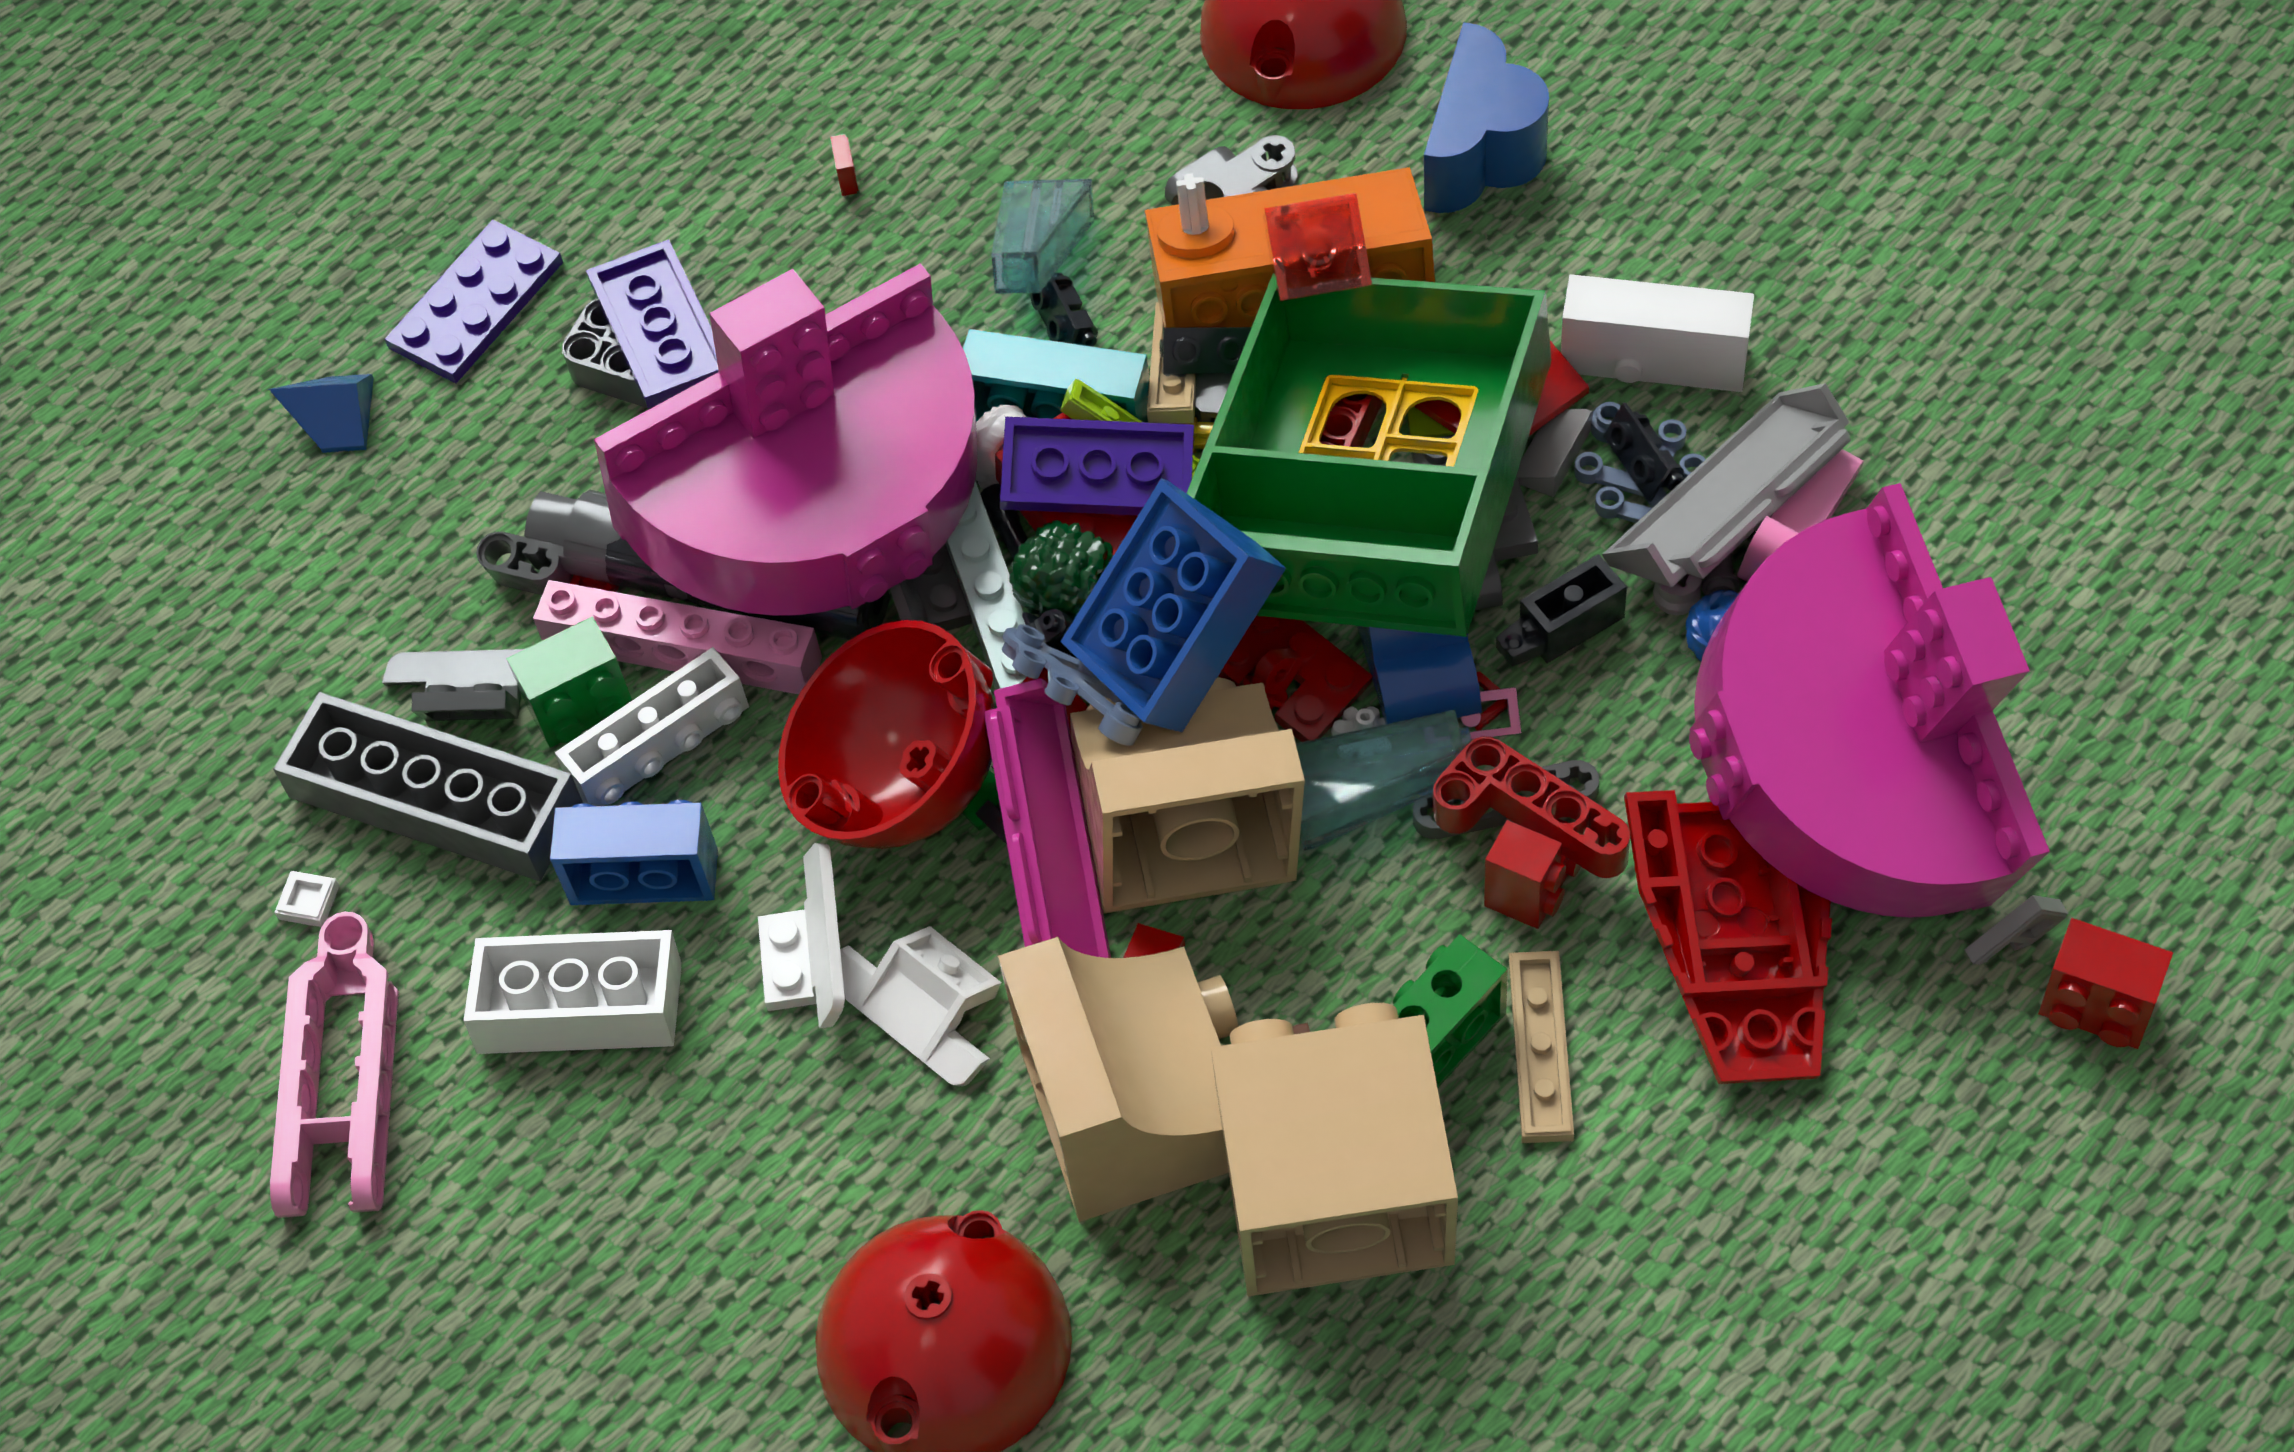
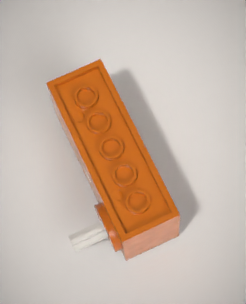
(1215, 254)

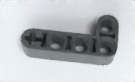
(597, 359)

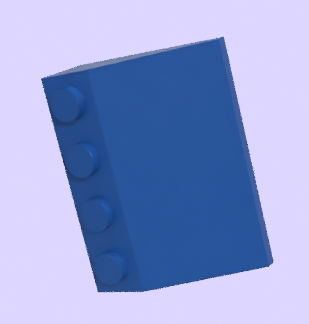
(1171, 607)

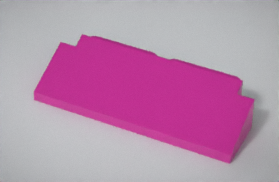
(1045, 820)

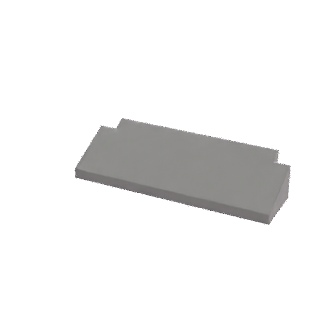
(1734, 488)

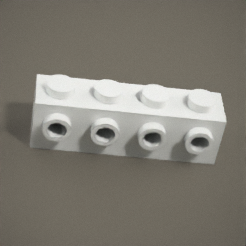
(654, 729)

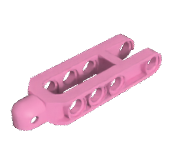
(341, 968)

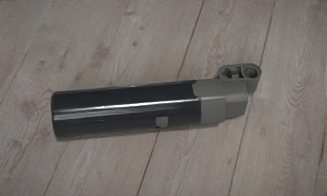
(579, 540)

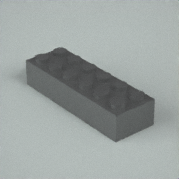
(426, 785)

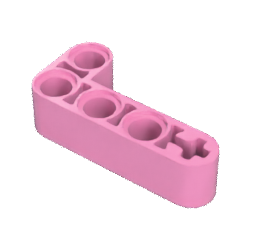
(1808, 506)

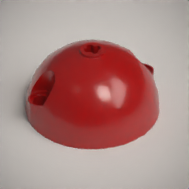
(1330, 44)
(888, 737)
(974, 1364)

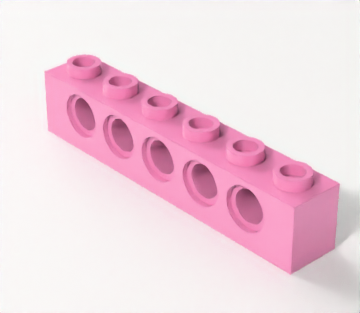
(674, 634)

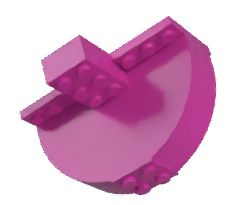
(811, 459)
(1860, 721)

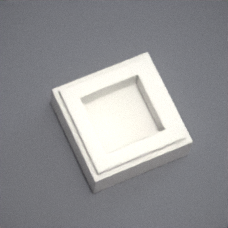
(307, 899)

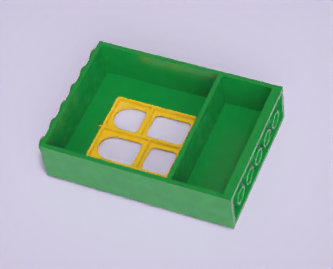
(1352, 528)

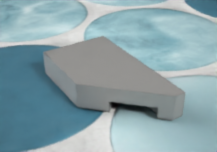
(2018, 928)

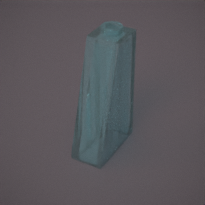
(1038, 231)
(1373, 772)

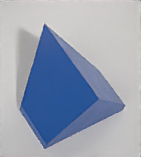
(331, 410)

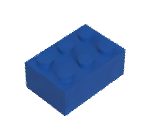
(634, 853)

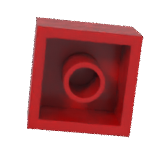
(2105, 984)

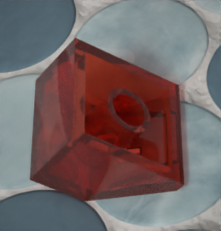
(1317, 247)

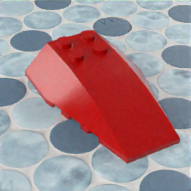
(1735, 937)

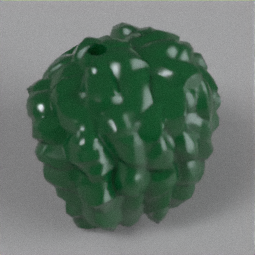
(1058, 568)

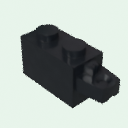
(1565, 613)

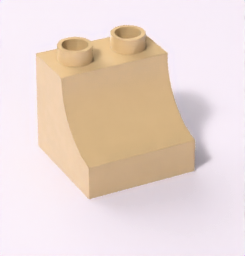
(1192, 806)
(1121, 1068)
(1335, 1150)

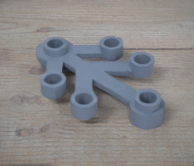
(1621, 480)
(1067, 678)

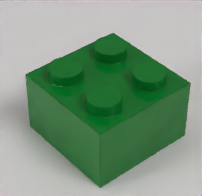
(570, 681)

